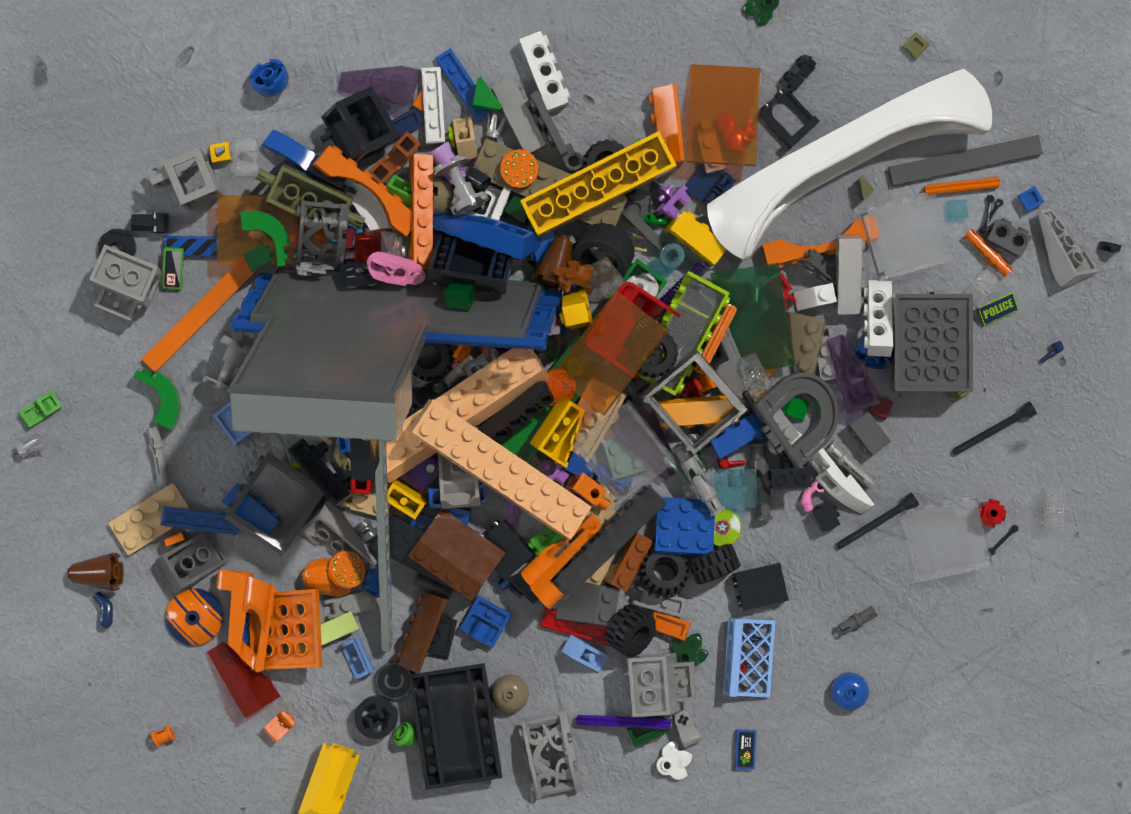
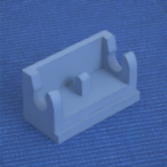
(357, 657)

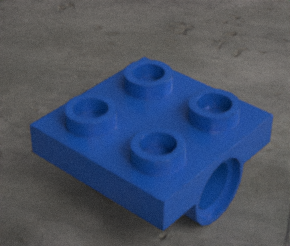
(485, 621)

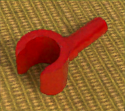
(724, 463)

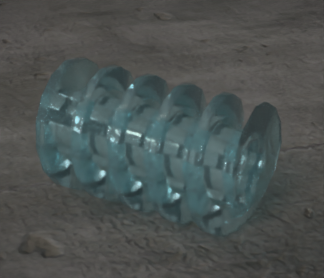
(677, 251)

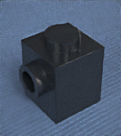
(826, 516)

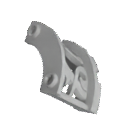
(563, 731)

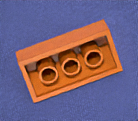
(667, 119)

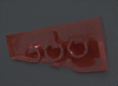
(247, 687)

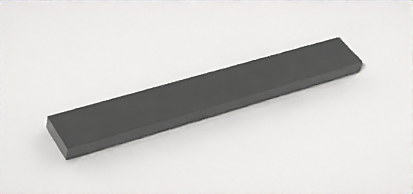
(965, 160)

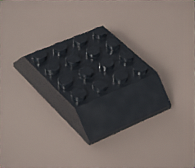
(469, 263)
(455, 726)

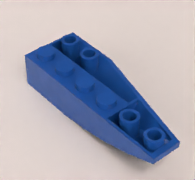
(488, 233)

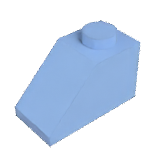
(584, 653)

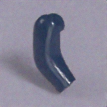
(106, 607)

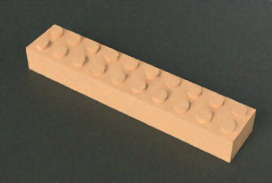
(472, 401)
(499, 469)

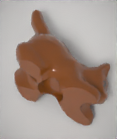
(575, 275)

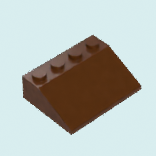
(456, 554)
(422, 632)

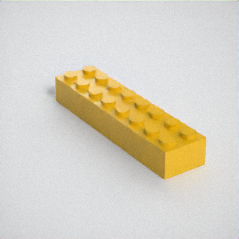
(598, 184)

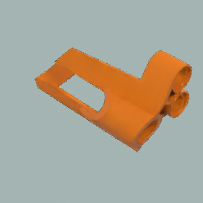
(546, 565)
(247, 596)

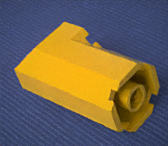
(330, 780)

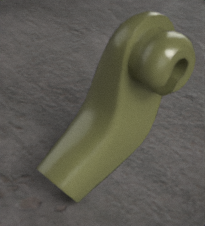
(341, 459)

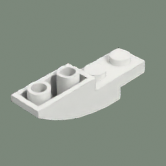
(840, 487)

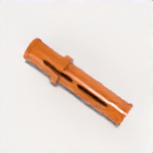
(985, 249)

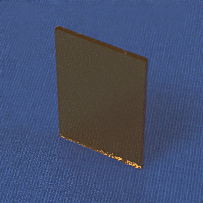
(723, 115)
(234, 243)
(610, 352)

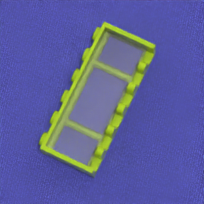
(699, 309)

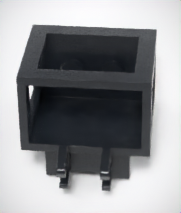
(359, 126)

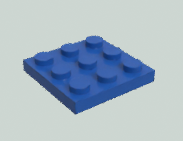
(684, 527)

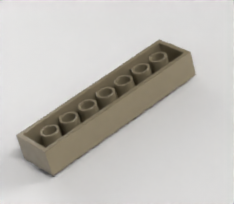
(490, 161)

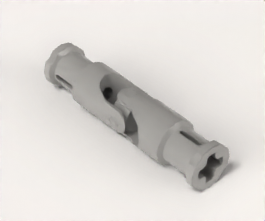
(705, 489)

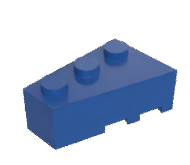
(737, 435)

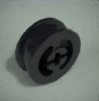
(372, 732)

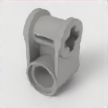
(687, 731)

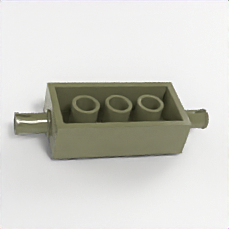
(293, 187)

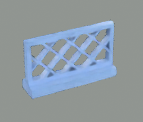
(733, 657)

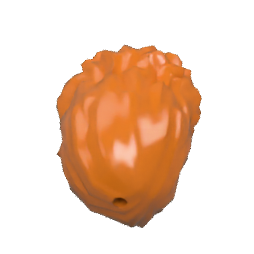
(316, 577)

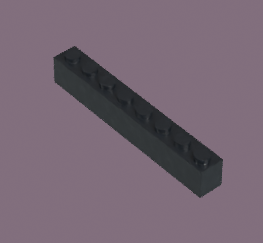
(607, 541)

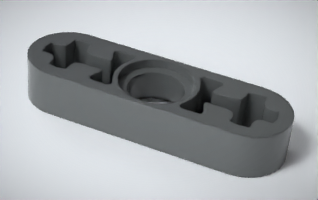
(644, 228)

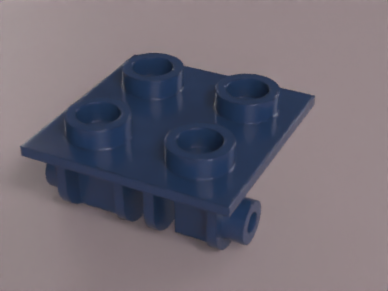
(709, 186)

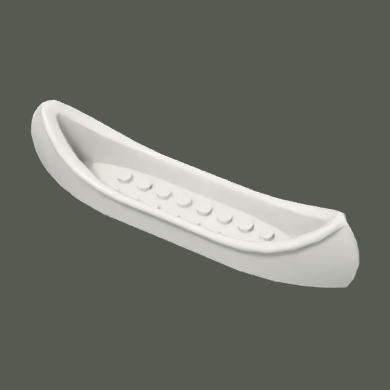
(940, 107)

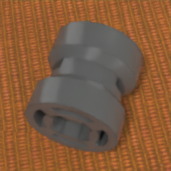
(362, 527)

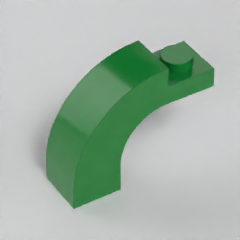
(272, 227)
(170, 398)

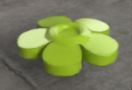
(451, 137)

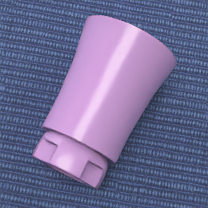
(442, 156)

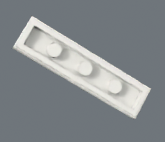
(433, 105)

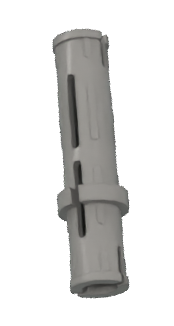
(158, 455)

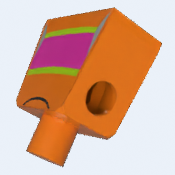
(583, 486)

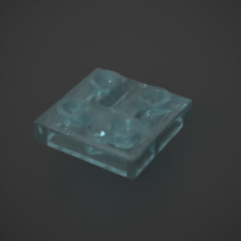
(737, 488)

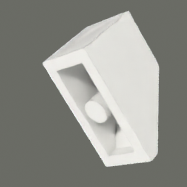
(815, 296)

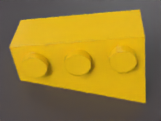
(696, 237)
(576, 309)
(558, 431)

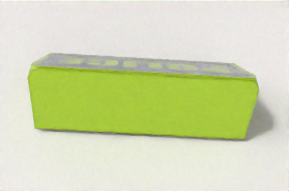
(997, 309)

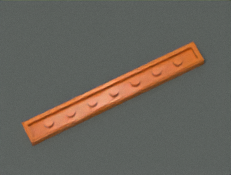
(198, 316)

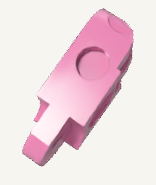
(388, 264)

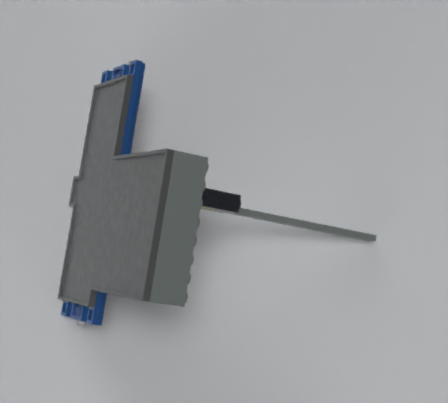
(345, 358)

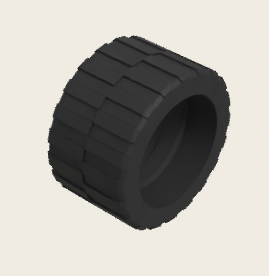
(608, 238)

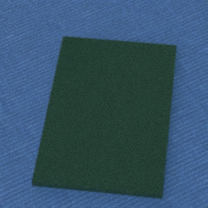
(761, 313)

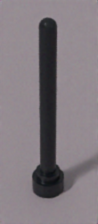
(1026, 411)
(785, 463)
(909, 502)

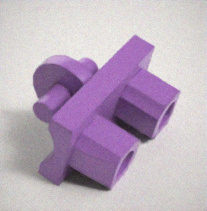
(667, 207)
(553, 471)

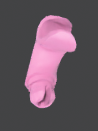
(806, 497)

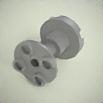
(463, 191)
(233, 357)

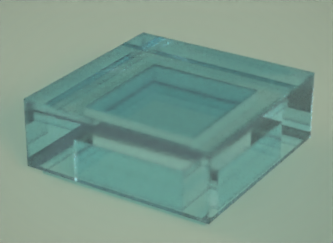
(957, 209)

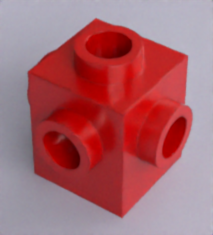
(985, 509)

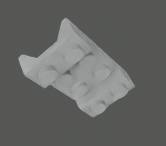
(456, 486)

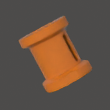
(163, 735)

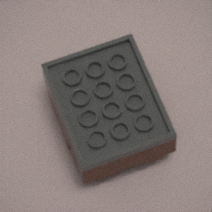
(932, 342)

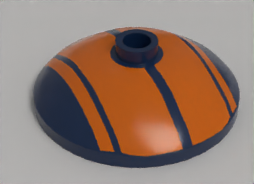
(207, 612)

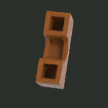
(395, 159)
(622, 573)

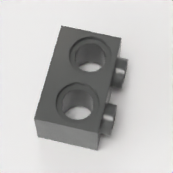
(1006, 242)

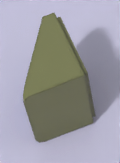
(865, 188)

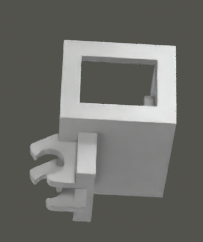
(171, 173)
(123, 282)
(660, 684)

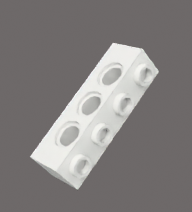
(529, 45)
(878, 344)

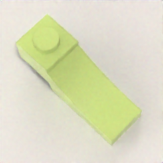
(335, 628)

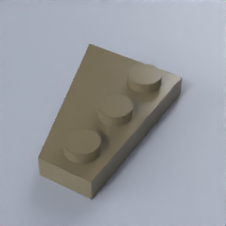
(806, 341)

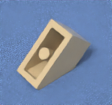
(465, 137)

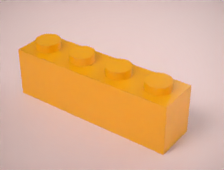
(697, 410)

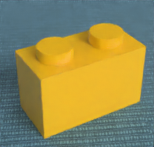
(406, 499)

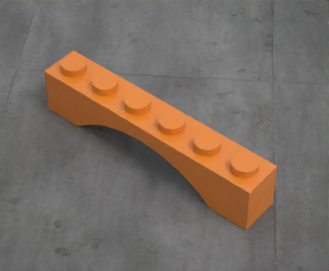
(335, 165)
(422, 209)
(783, 252)

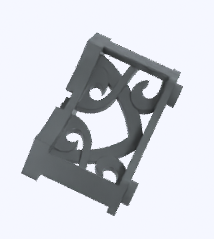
(336, 219)

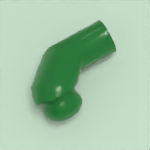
(656, 221)

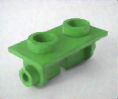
(540, 541)

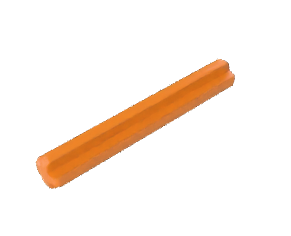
(960, 186)
(717, 335)

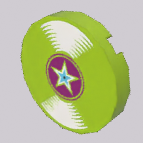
(726, 527)

